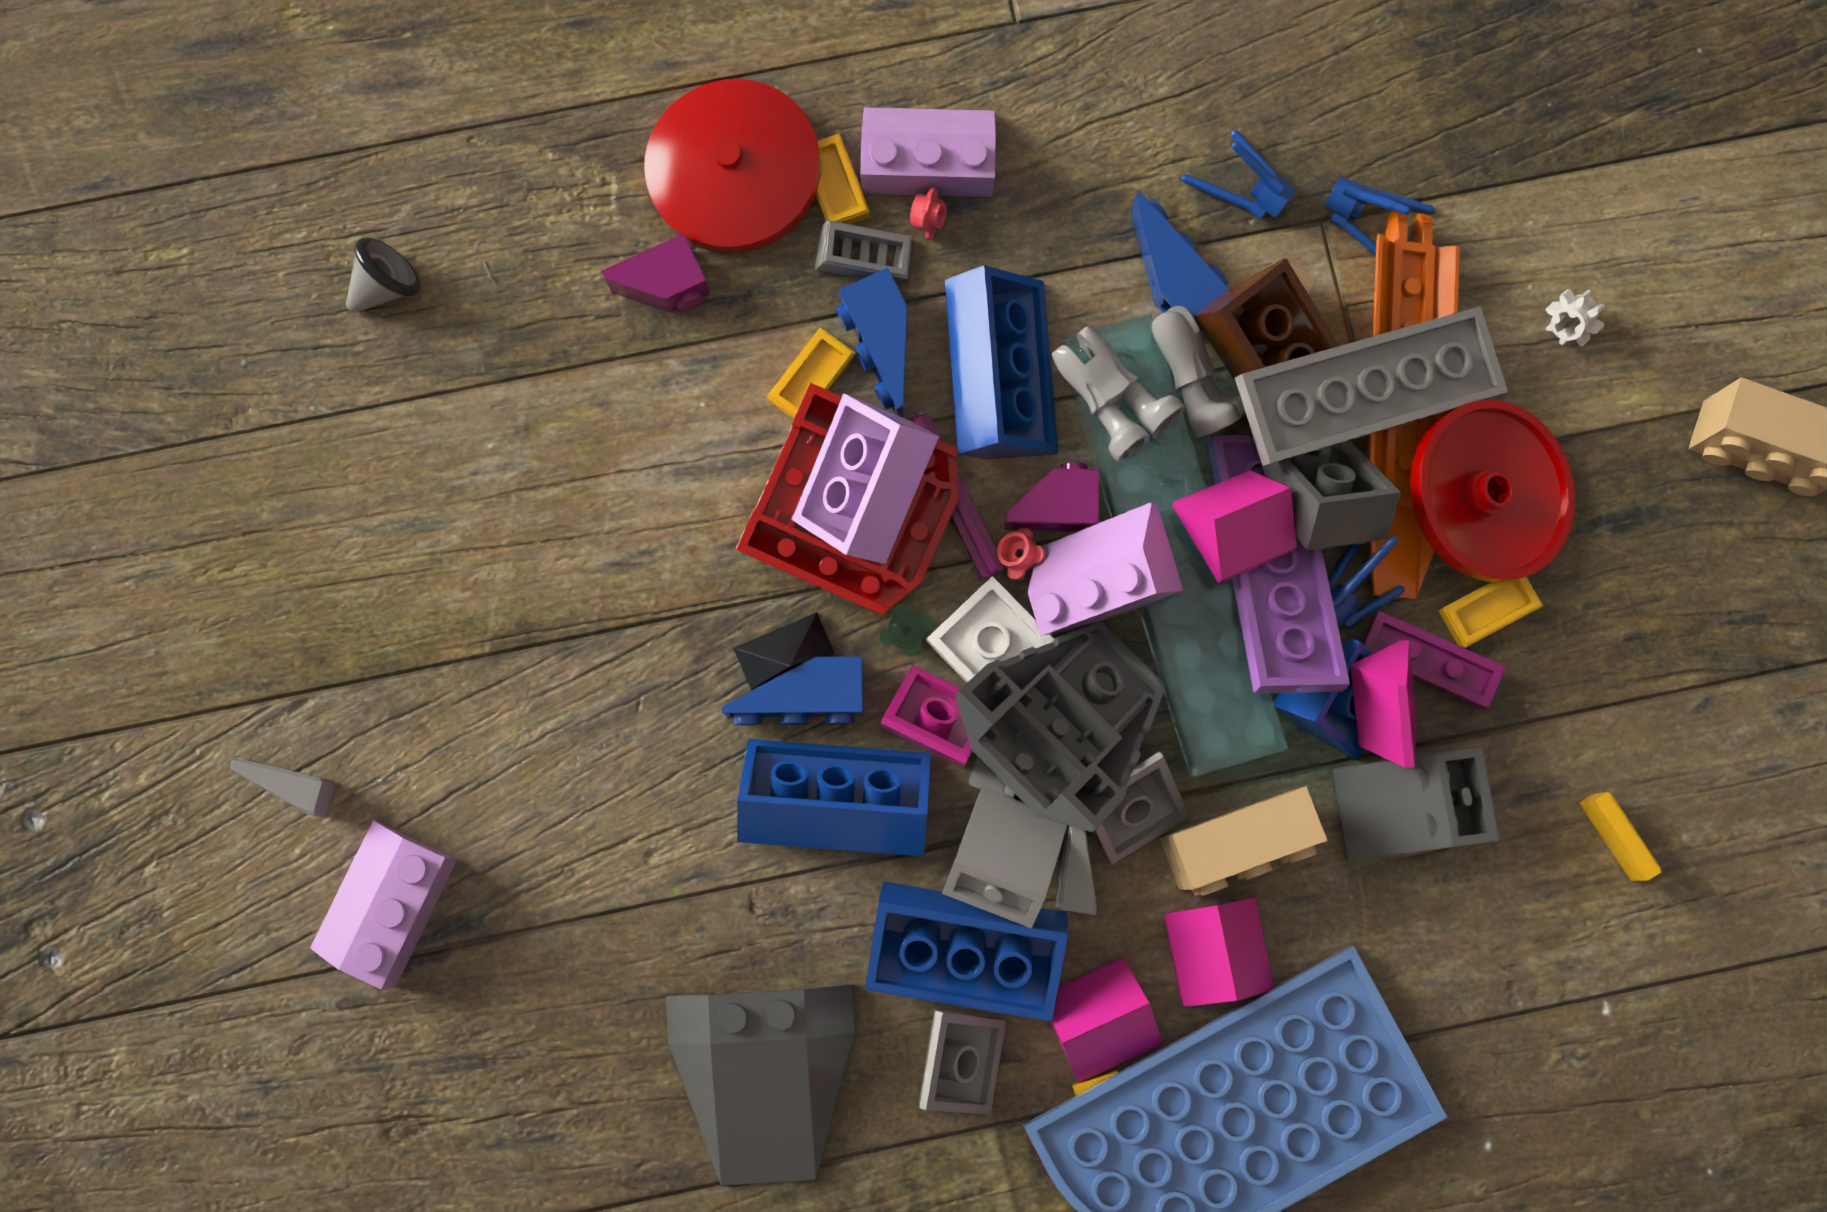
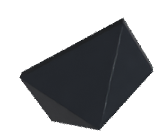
(783, 650)

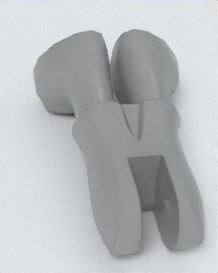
(1192, 369)
(1107, 382)

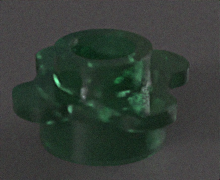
(910, 642)

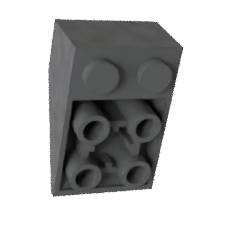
(1417, 808)

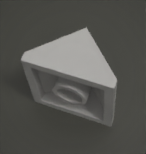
(1147, 811)
(962, 1062)

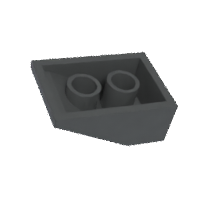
(1336, 496)

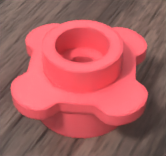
(928, 213)
(1012, 545)

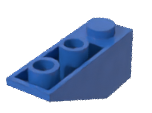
(1172, 262)
(879, 320)
(814, 689)

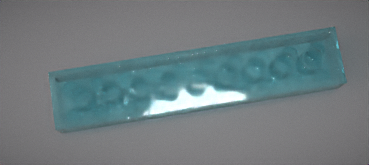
(1198, 630)

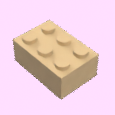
(1765, 435)
(1244, 842)

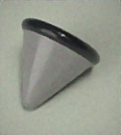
(379, 276)

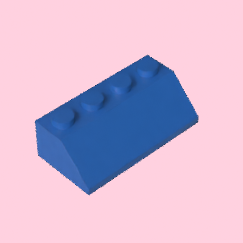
(1000, 365)
(834, 797)
(965, 955)

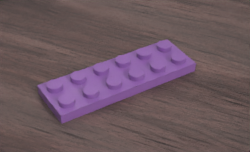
(1283, 603)

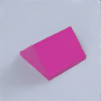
(1239, 523)
(1386, 704)
(928, 717)
(1219, 952)
(1103, 1020)

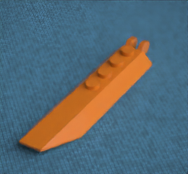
(1411, 287)

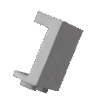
(1005, 858)

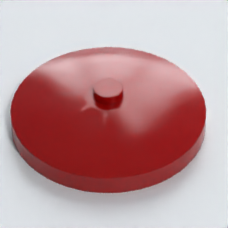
(733, 165)
(1492, 491)

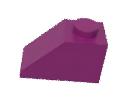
(660, 277)
(1060, 502)

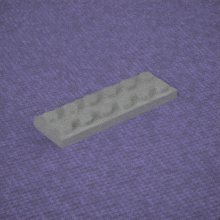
(1370, 385)

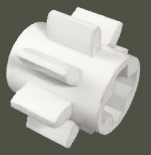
(1573, 306)

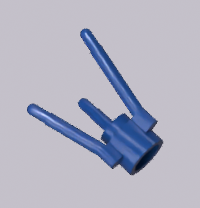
(1270, 192)
(1350, 198)
(1342, 595)

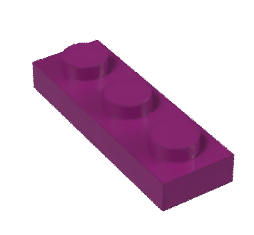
(1438, 661)

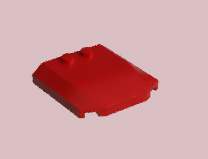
(786, 545)

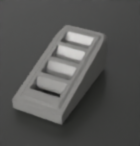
(864, 236)
(300, 790)
(1075, 879)

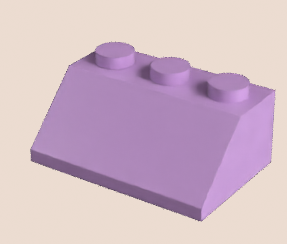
(928, 149)
(864, 479)
(1103, 572)
(383, 906)

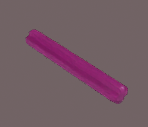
(969, 521)

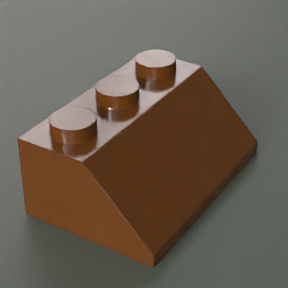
(1264, 321)

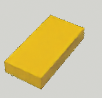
(838, 187)
(819, 363)
(1489, 610)
(1620, 836)

